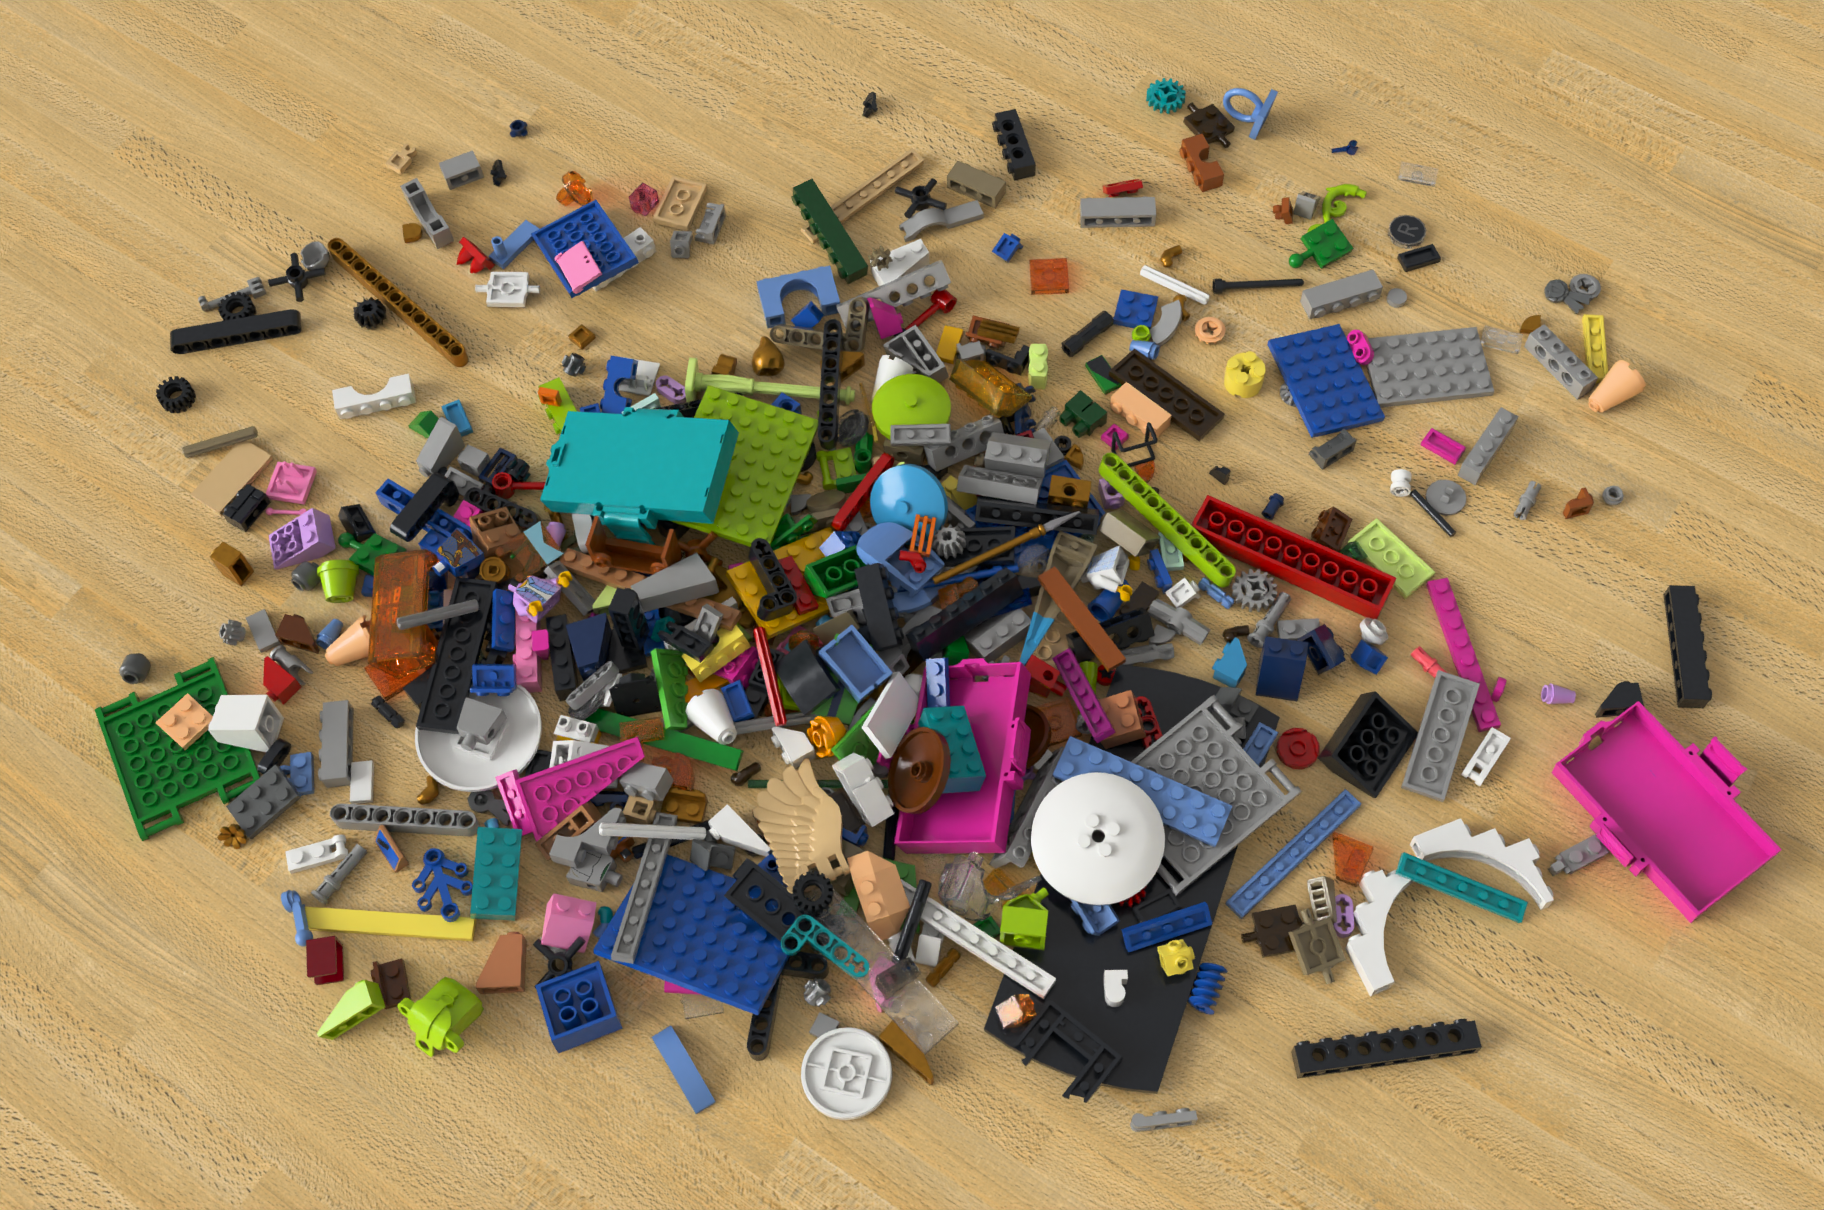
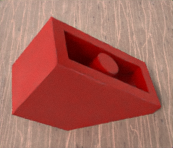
(278, 682)

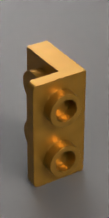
(688, 805)

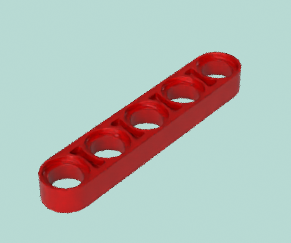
(861, 493)

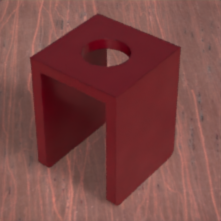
(325, 960)

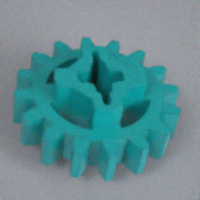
(1165, 95)

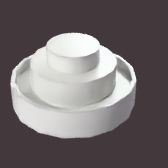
(1373, 631)

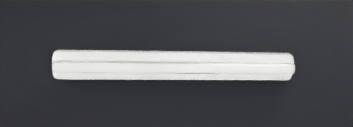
(652, 831)

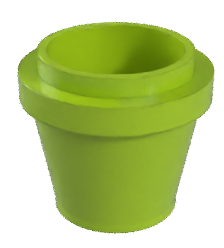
(338, 580)

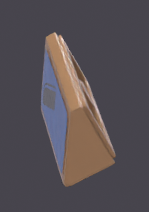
(390, 849)

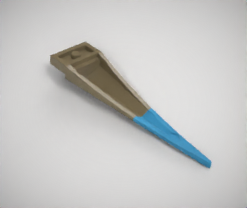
(1072, 559)

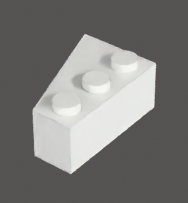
(905, 260)

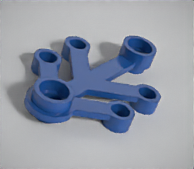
(440, 882)

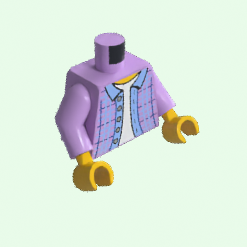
(538, 596)

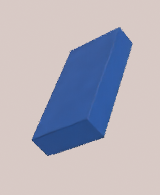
(737, 701)

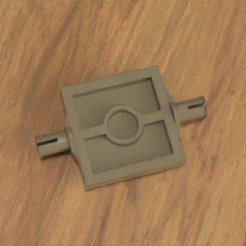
(1317, 946)

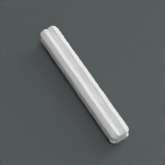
(1174, 284)

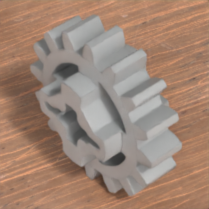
(1251, 582)

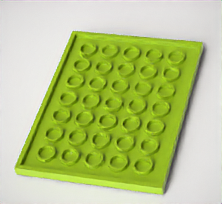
(762, 468)

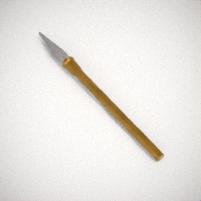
(1032, 534)

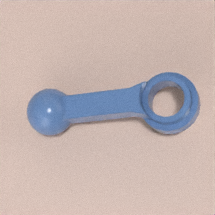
(292, 903)

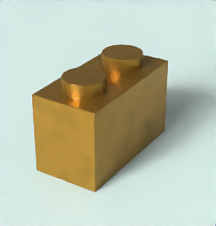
(231, 563)

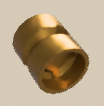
(495, 570)

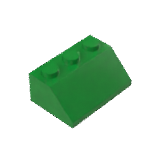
(833, 573)

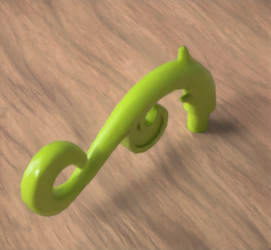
(1340, 206)

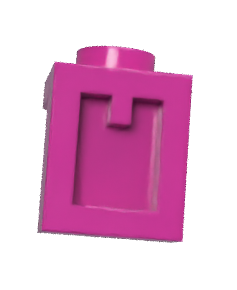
(465, 511)

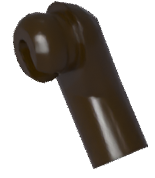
(1237, 631)
(744, 775)

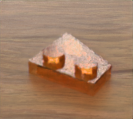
(1350, 858)

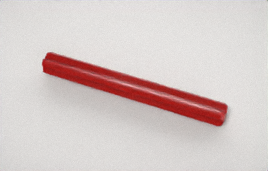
(770, 676)

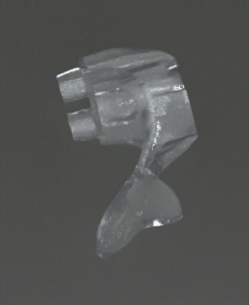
(964, 892)

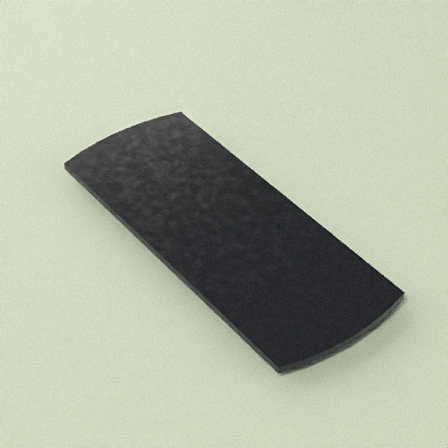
(1153, 1002)

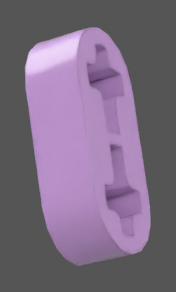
(674, 387)
(1348, 916)

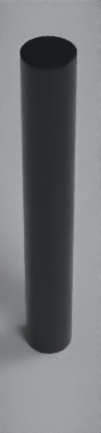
(1432, 513)

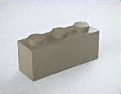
(976, 184)

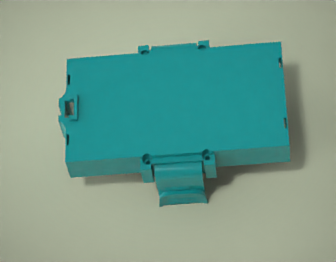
(639, 468)

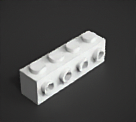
(641, 245)

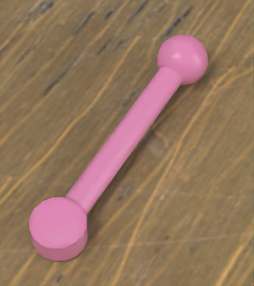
(269, 511)

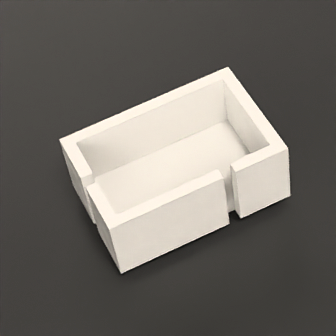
(864, 788)

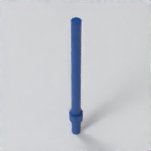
(976, 575)

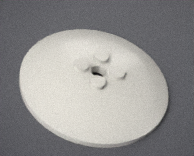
(508, 750)
(1090, 869)

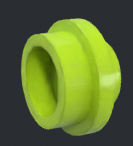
(1141, 333)

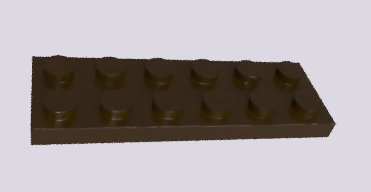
(1187, 408)

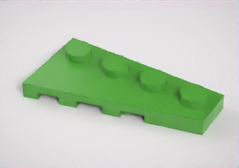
(670, 678)

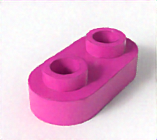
(1359, 345)

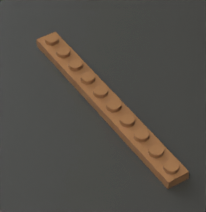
(584, 566)

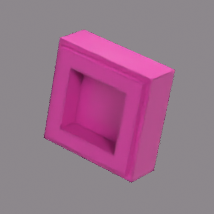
(1107, 435)

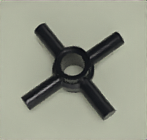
(920, 198)
(297, 277)
(552, 957)

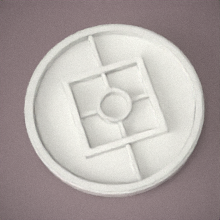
(846, 1073)

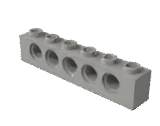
(900, 285)

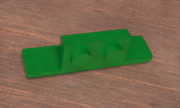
(789, 531)

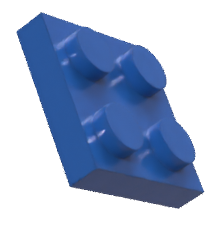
(1135, 309)

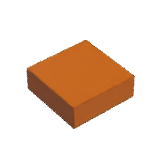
(549, 396)

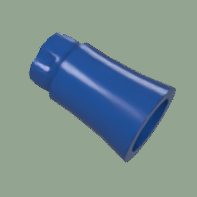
(1106, 604)

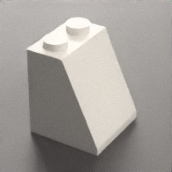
(246, 721)

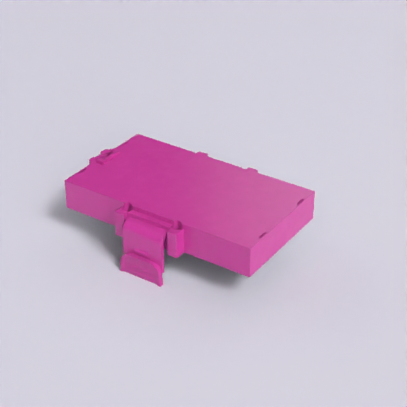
(996, 715)
(1673, 825)

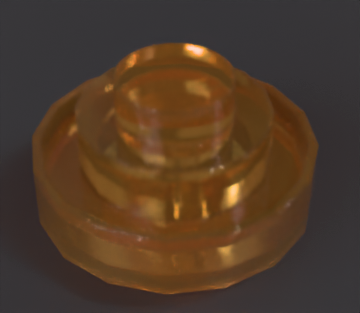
(800, 636)

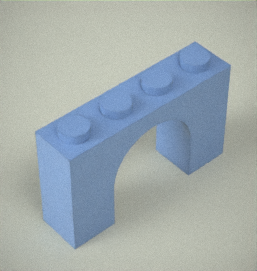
(817, 281)

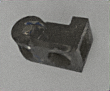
(897, 977)

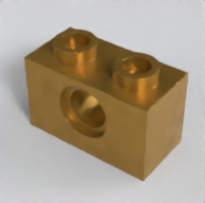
(1077, 488)

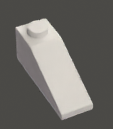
(736, 832)

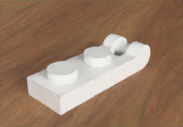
(1486, 755)
(316, 854)

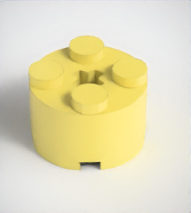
(1244, 374)

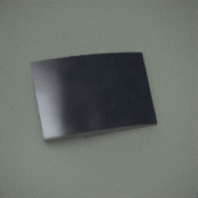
(806, 678)

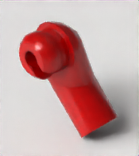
(915, 559)

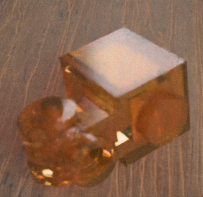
(955, 591)

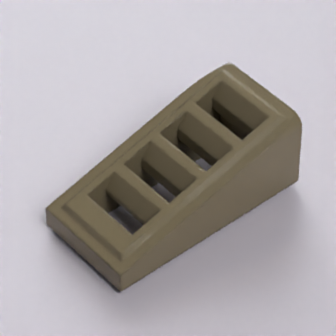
(1322, 886)

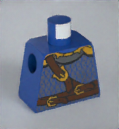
(457, 555)

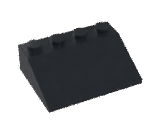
(1368, 744)

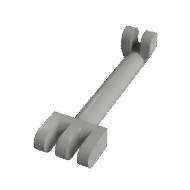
(255, 288)

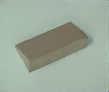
(828, 630)

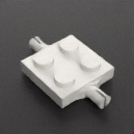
(507, 289)

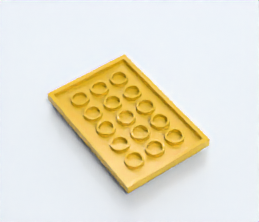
(751, 589)

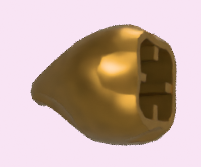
(767, 359)

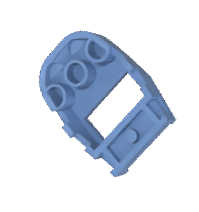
(884, 541)

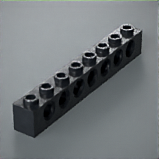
(1464, 1030)

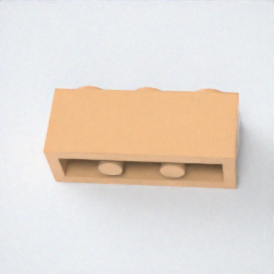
(1139, 410)

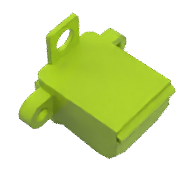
(442, 1015)

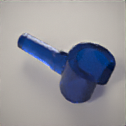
(1351, 149)

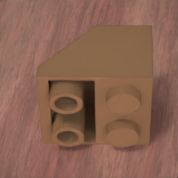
(493, 530)

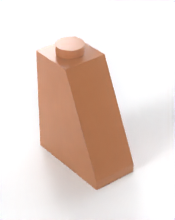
(505, 966)

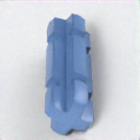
(1216, 593)

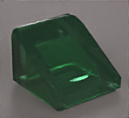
(1354, 551)

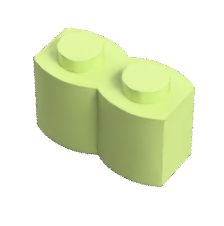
(1038, 366)

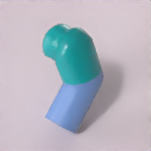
(606, 915)

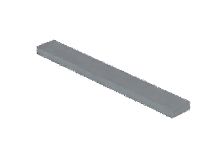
(642, 893)

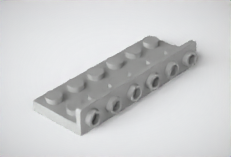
(1019, 834)

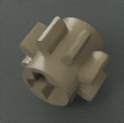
(877, 262)

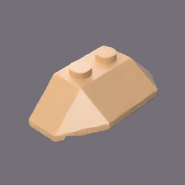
(879, 893)

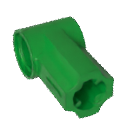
(863, 453)

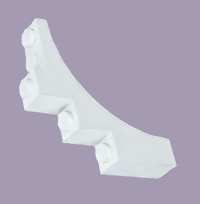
(1489, 848)
(1368, 950)

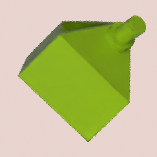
(1025, 921)

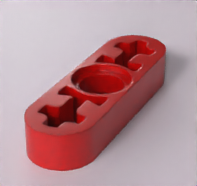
(1150, 717)

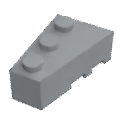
(916, 351)

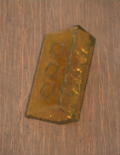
(988, 387)

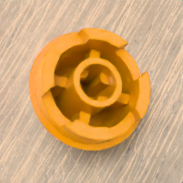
(825, 734)

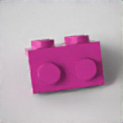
(740, 667)

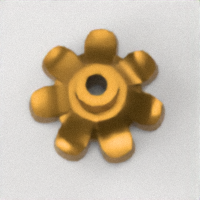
(232, 835)

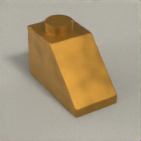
(850, 364)

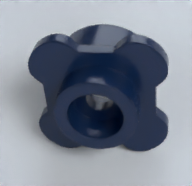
(518, 128)

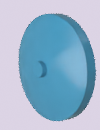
(907, 492)

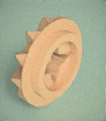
(1214, 325)

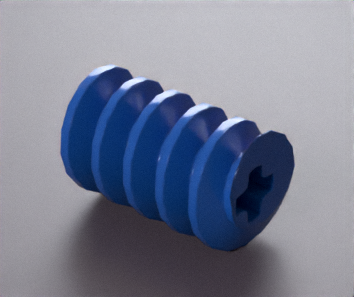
(1205, 987)

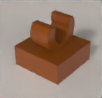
(1284, 211)

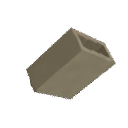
(1128, 532)

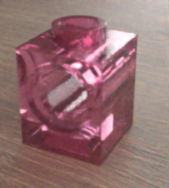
(643, 199)

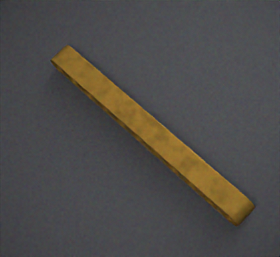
(398, 302)

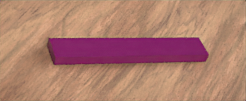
(1083, 695)

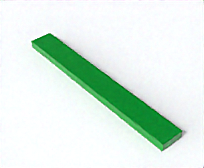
(674, 741)

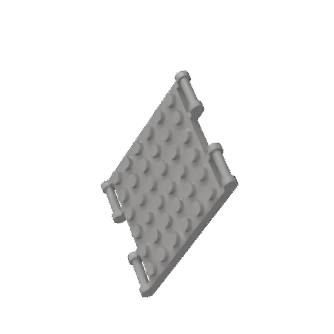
(1212, 762)

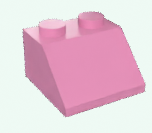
(567, 920)

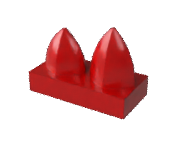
(469, 251)

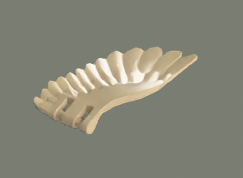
(801, 826)

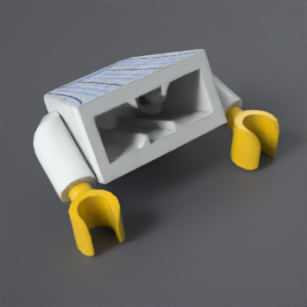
(1109, 570)

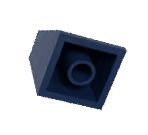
(590, 643)
(1281, 668)

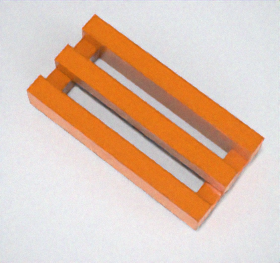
(924, 520)

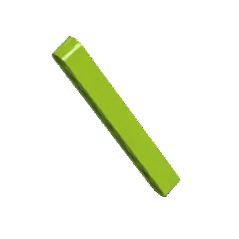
(1155, 515)

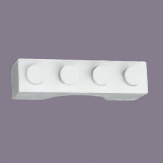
(396, 393)

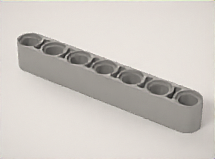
(397, 814)

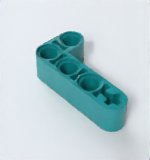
(827, 950)

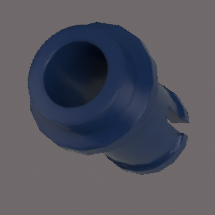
(1273, 505)

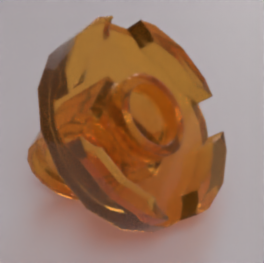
(574, 190)

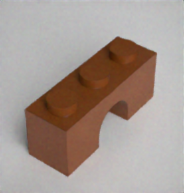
(1205, 174)

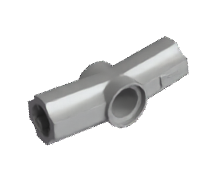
(1179, 620)

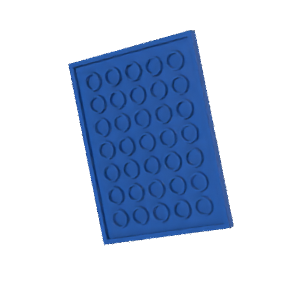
(703, 938)

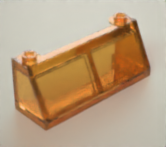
(400, 591)

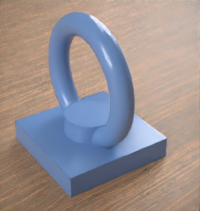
(1260, 112)

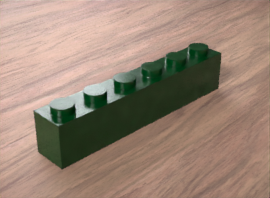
(829, 231)

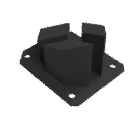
(634, 687)

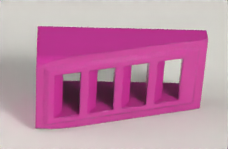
(540, 643)

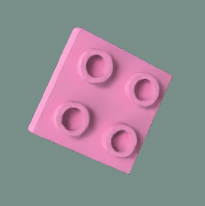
(291, 482)

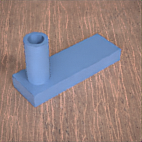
(512, 246)

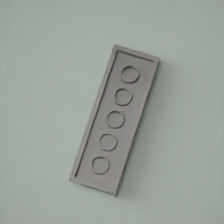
(1440, 736)

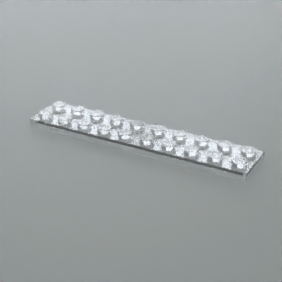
(911, 1007)

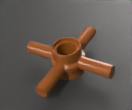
(699, 546)

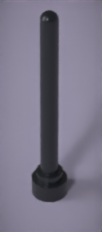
(1221, 285)

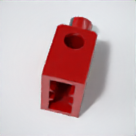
(1044, 678)

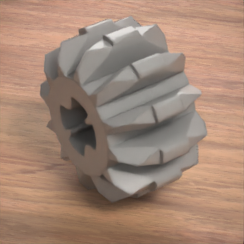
(948, 541)

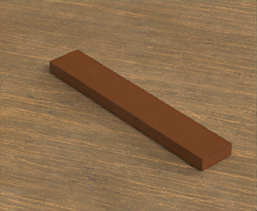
(1081, 619)

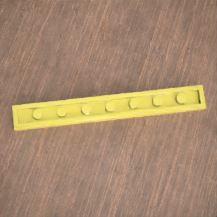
(389, 923)

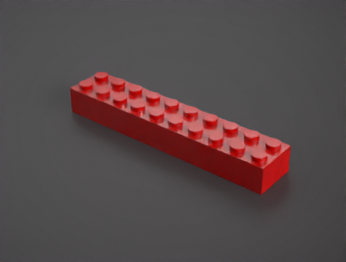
(1294, 558)

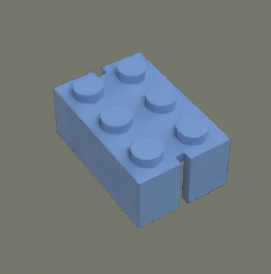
(855, 663)

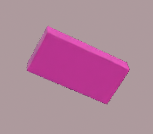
(1443, 446)

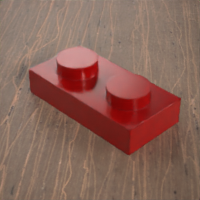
(1130, 186)

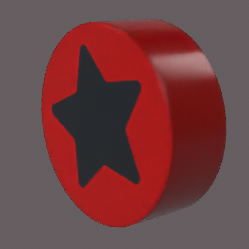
(1103, 676)

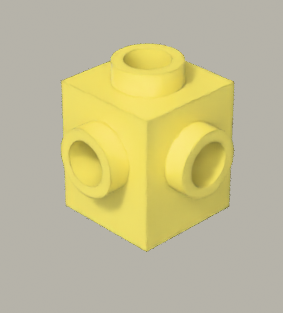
(1176, 957)

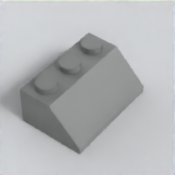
(1017, 454)
(997, 634)

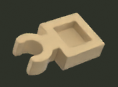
(401, 161)

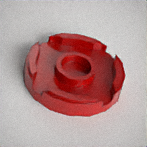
(1297, 748)

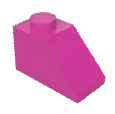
(885, 318)

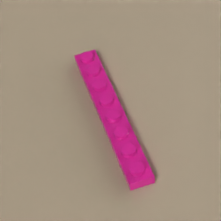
(1462, 651)

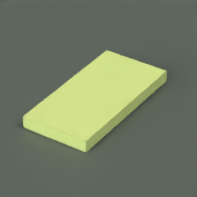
(1393, 557)

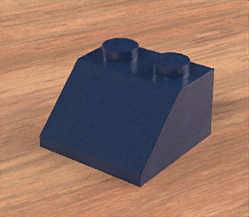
(1322, 649)

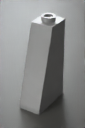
(676, 584)

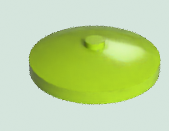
(910, 401)

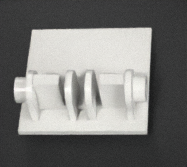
(644, 379)

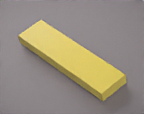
(1595, 345)

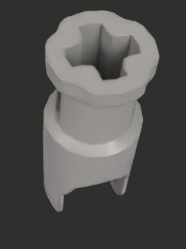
(289, 662)

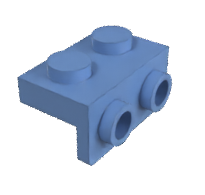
(1096, 918)

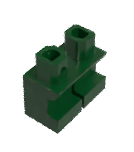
(1083, 414)

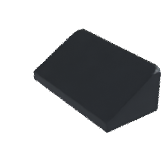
(356, 522)

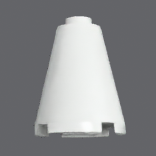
(889, 369)
(712, 716)

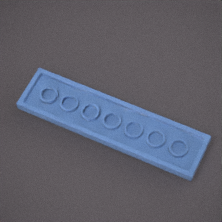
(1178, 804)

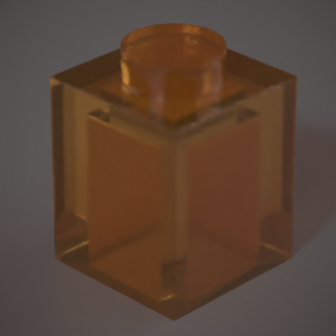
(1016, 1010)

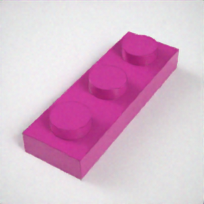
(513, 801)

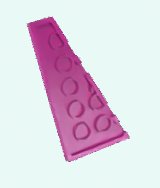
(560, 790)

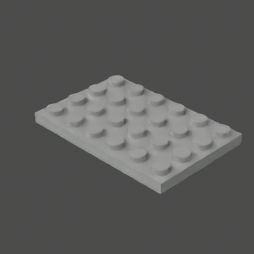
(1429, 367)

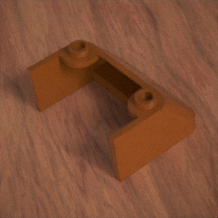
(630, 554)

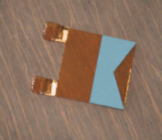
(533, 550)

